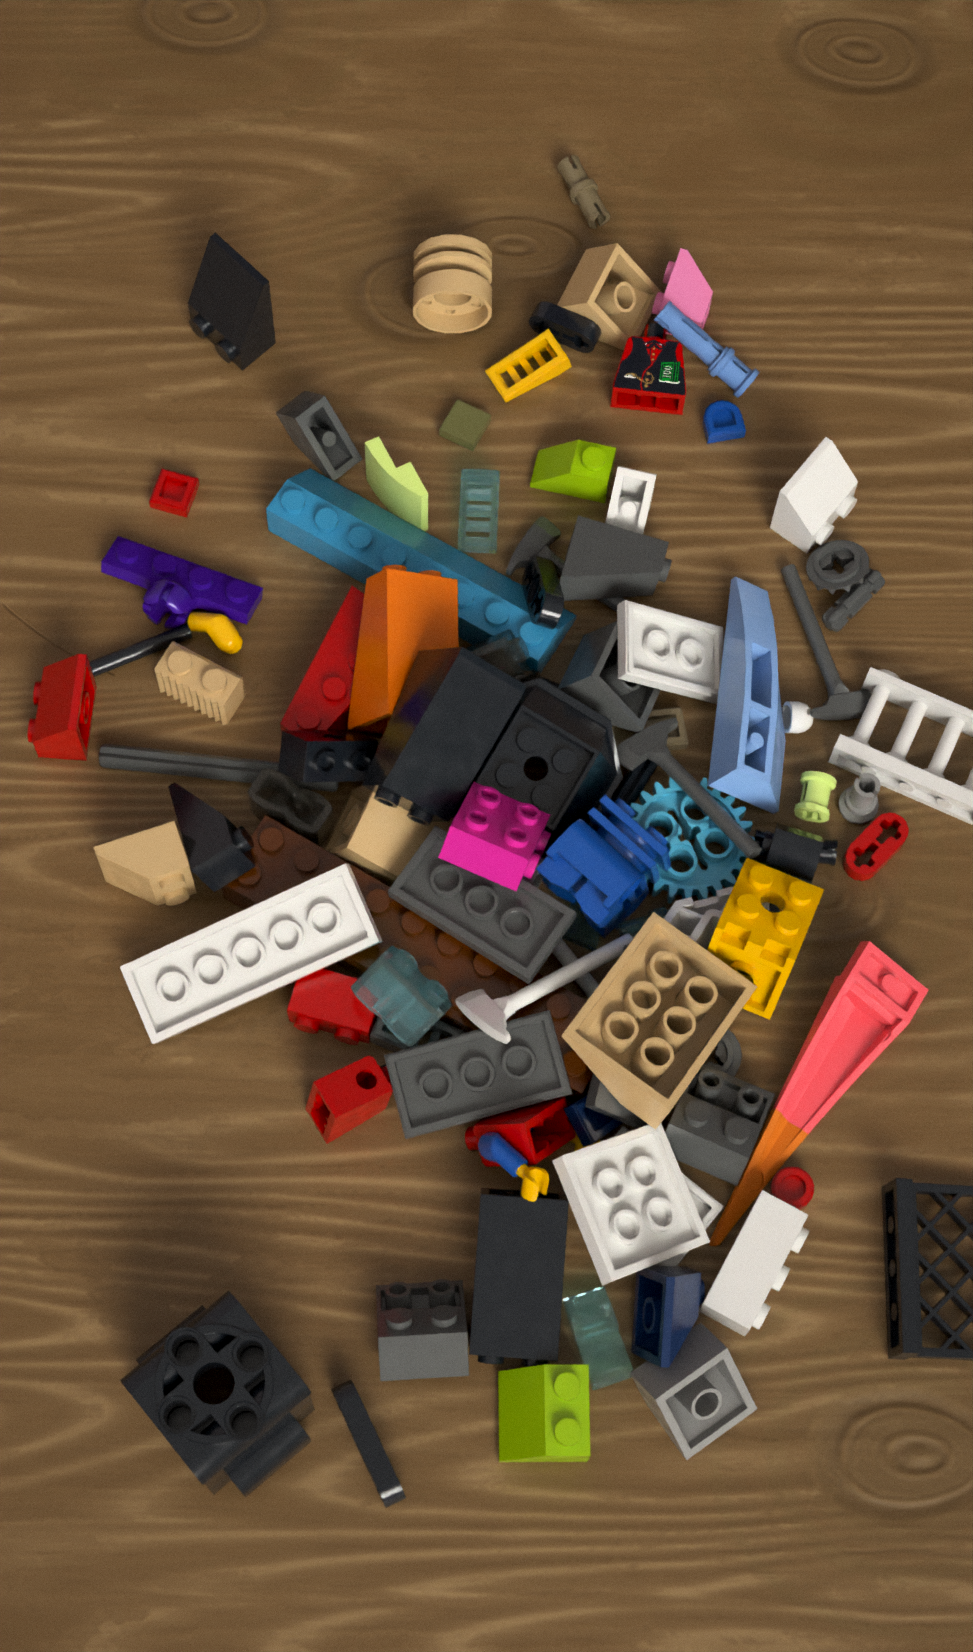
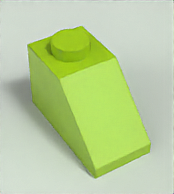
(575, 470)

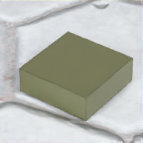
(465, 425)

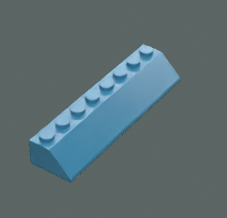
(365, 537)

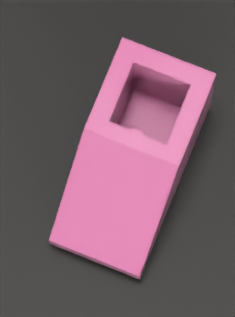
(685, 289)

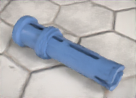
(720, 360)

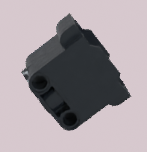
(249, 1431)

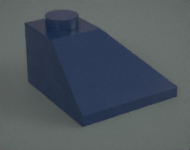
(665, 1311)

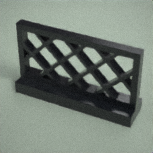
(902, 1269)

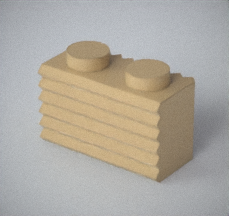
(199, 683)

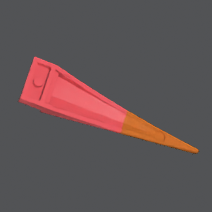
(853, 1027)

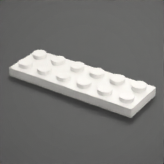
(251, 953)

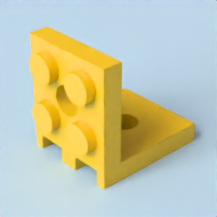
(763, 940)

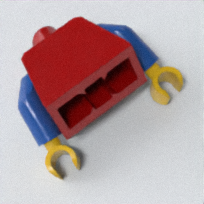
(524, 1139)

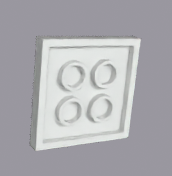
(630, 1202)

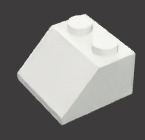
(815, 498)

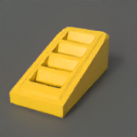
(546, 372)

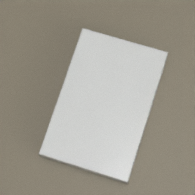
(669, 651)

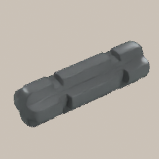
(851, 603)

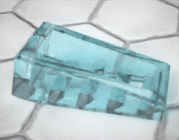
(478, 486)

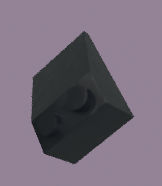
(231, 305)

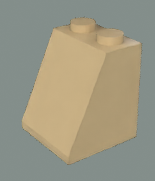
(377, 836)

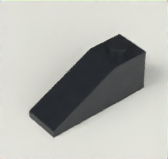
(213, 844)

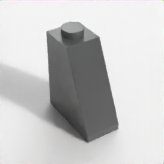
(611, 562)

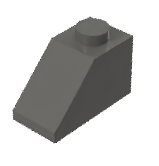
(319, 434)

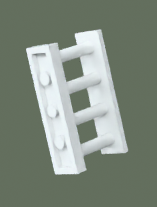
(891, 768)

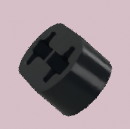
(566, 326)

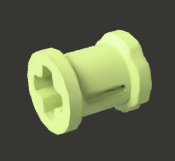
(815, 796)

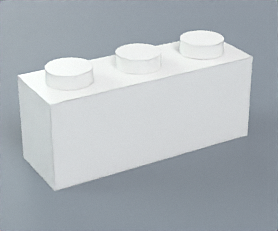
(755, 1264)

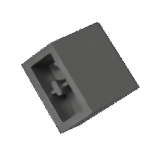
(718, 1123)
(422, 1330)

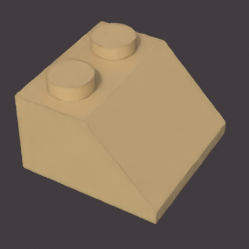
(611, 293)
(149, 865)

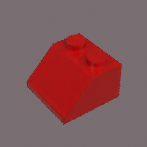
(64, 709)

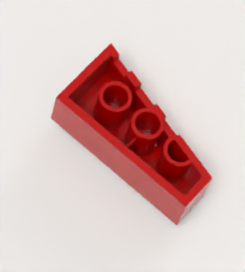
(327, 686)

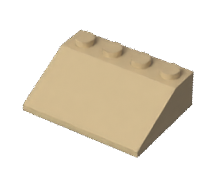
(657, 1018)

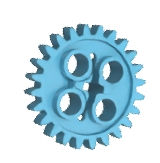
(719, 866)

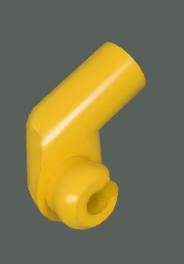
(218, 628)

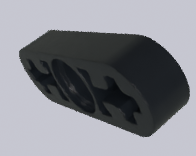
(543, 592)
(368, 1443)

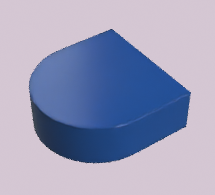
(723, 422)

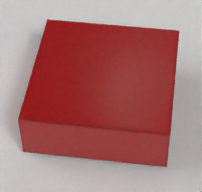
(174, 493)

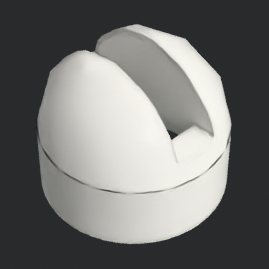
(796, 717)

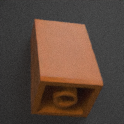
(398, 619)

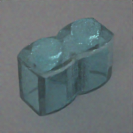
(402, 995)

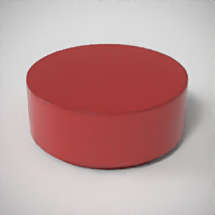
(793, 1187)

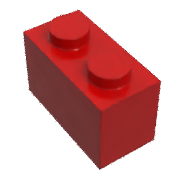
(329, 1005)

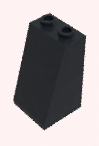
(441, 732)
(518, 1277)

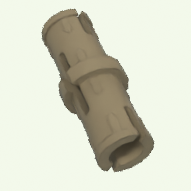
(583, 191)

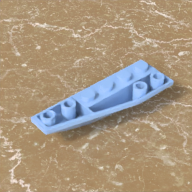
(749, 716)

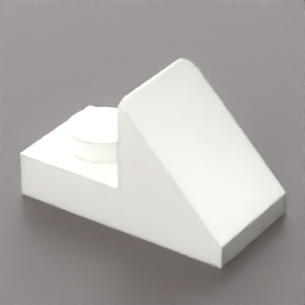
(631, 499)

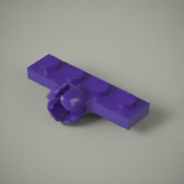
(179, 585)

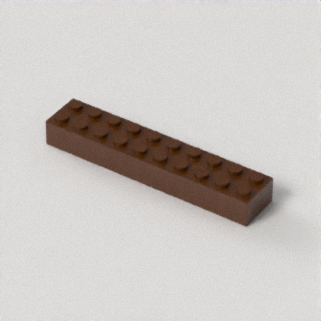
(289, 859)

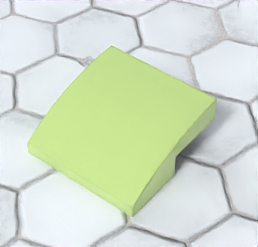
(397, 487)

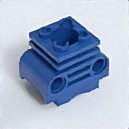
(605, 864)

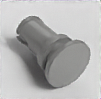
(860, 801)

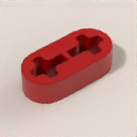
(869, 840)

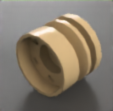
(452, 283)

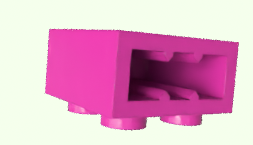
(496, 837)

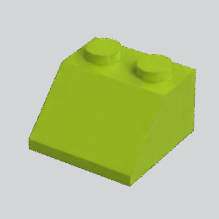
(544, 1413)

